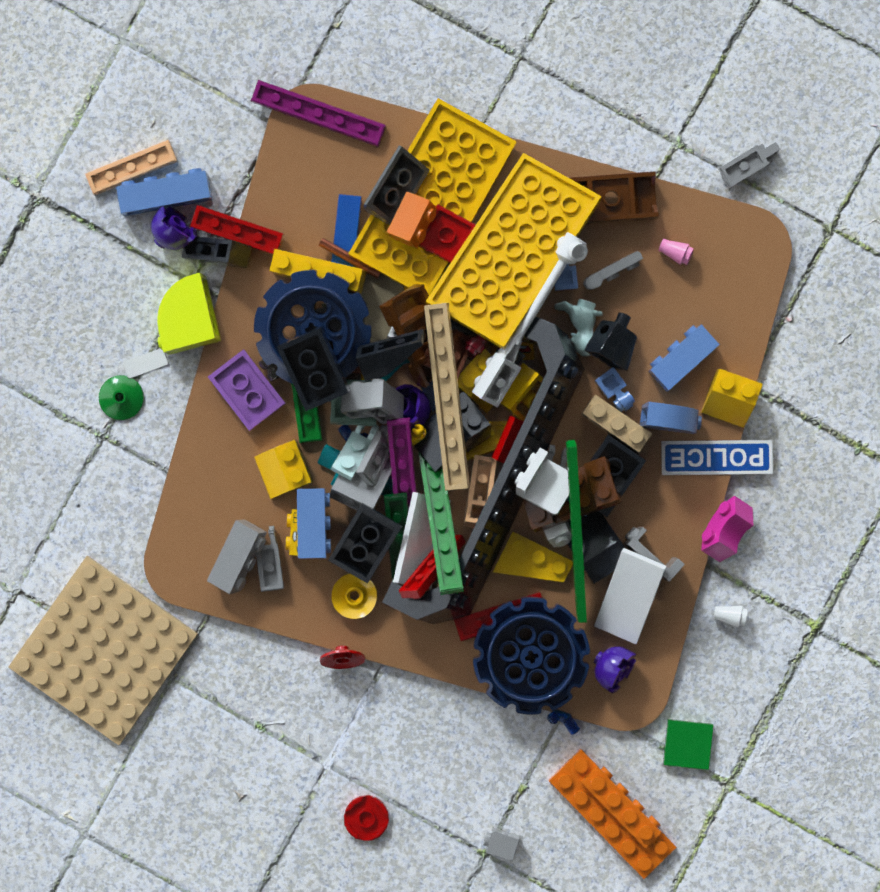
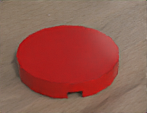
(366, 817)

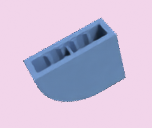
(670, 418)

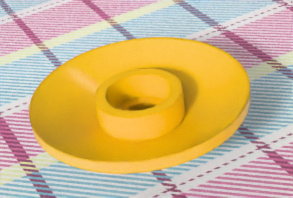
(345, 604)

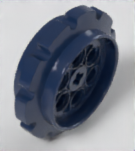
(306, 290)
(568, 645)

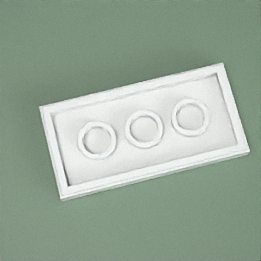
(416, 539)
(630, 595)

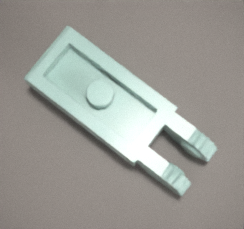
(353, 452)

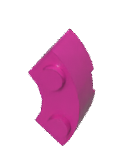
(727, 528)

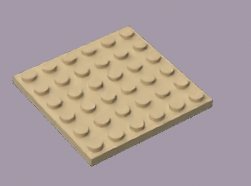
(103, 650)

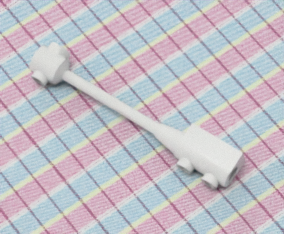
(500, 367)

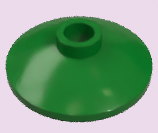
(129, 405)

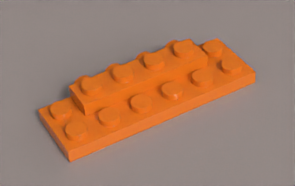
(613, 813)

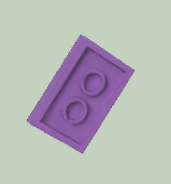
(246, 390)

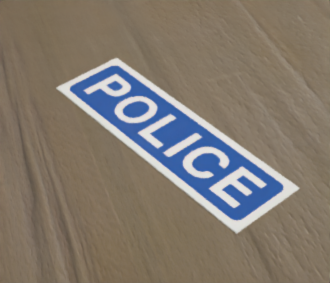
(717, 457)

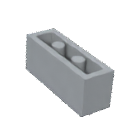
(237, 556)

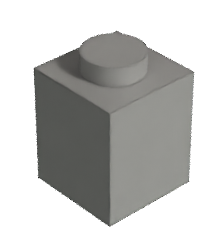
(501, 843)

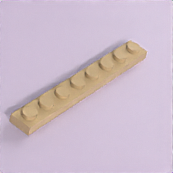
(446, 396)

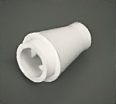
(731, 615)

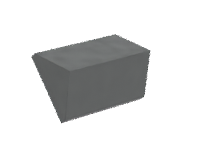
(400, 175)

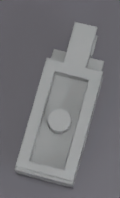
(748, 164)
(375, 457)

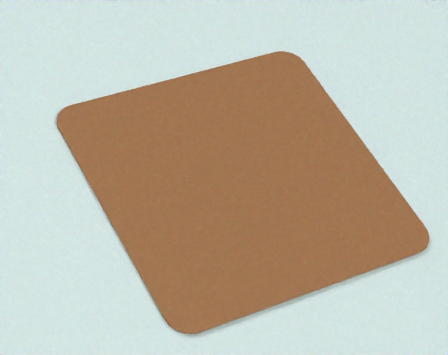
(215, 480)

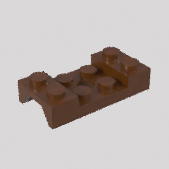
(634, 193)
(406, 315)
(596, 493)

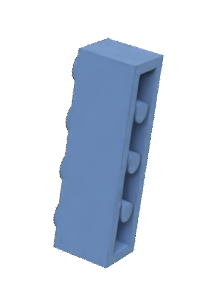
(171, 191)

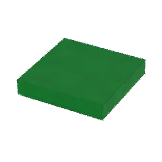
(688, 744)

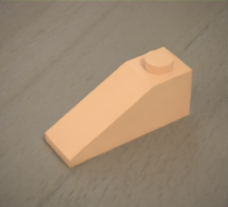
(480, 488)

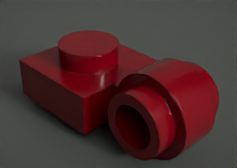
(475, 346)

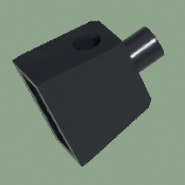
(613, 342)

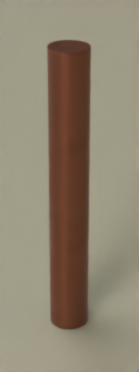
(343, 254)

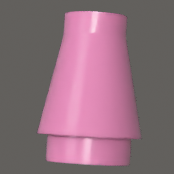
(676, 251)

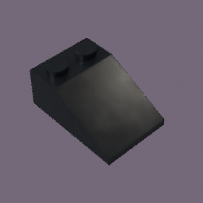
(475, 429)
(623, 464)
(365, 543)
(600, 546)

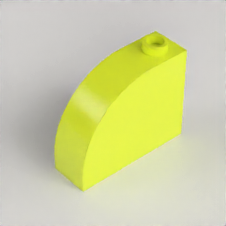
(187, 316)

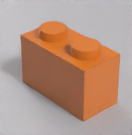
(412, 220)

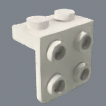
(543, 483)

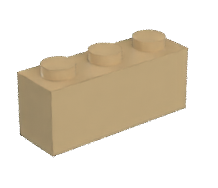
(616, 423)

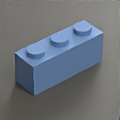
(683, 357)
(313, 523)

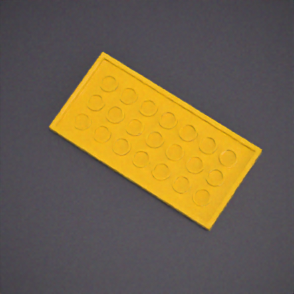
(463, 166)
(513, 250)

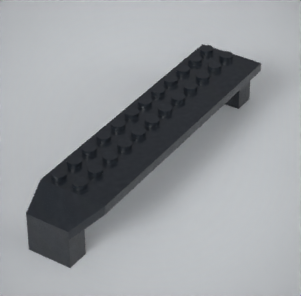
(503, 503)

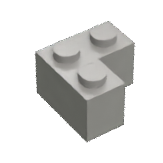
(373, 400)

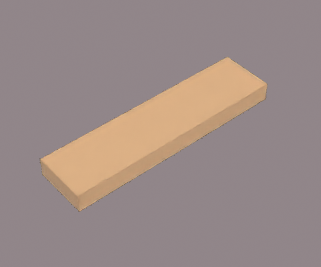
(131, 167)

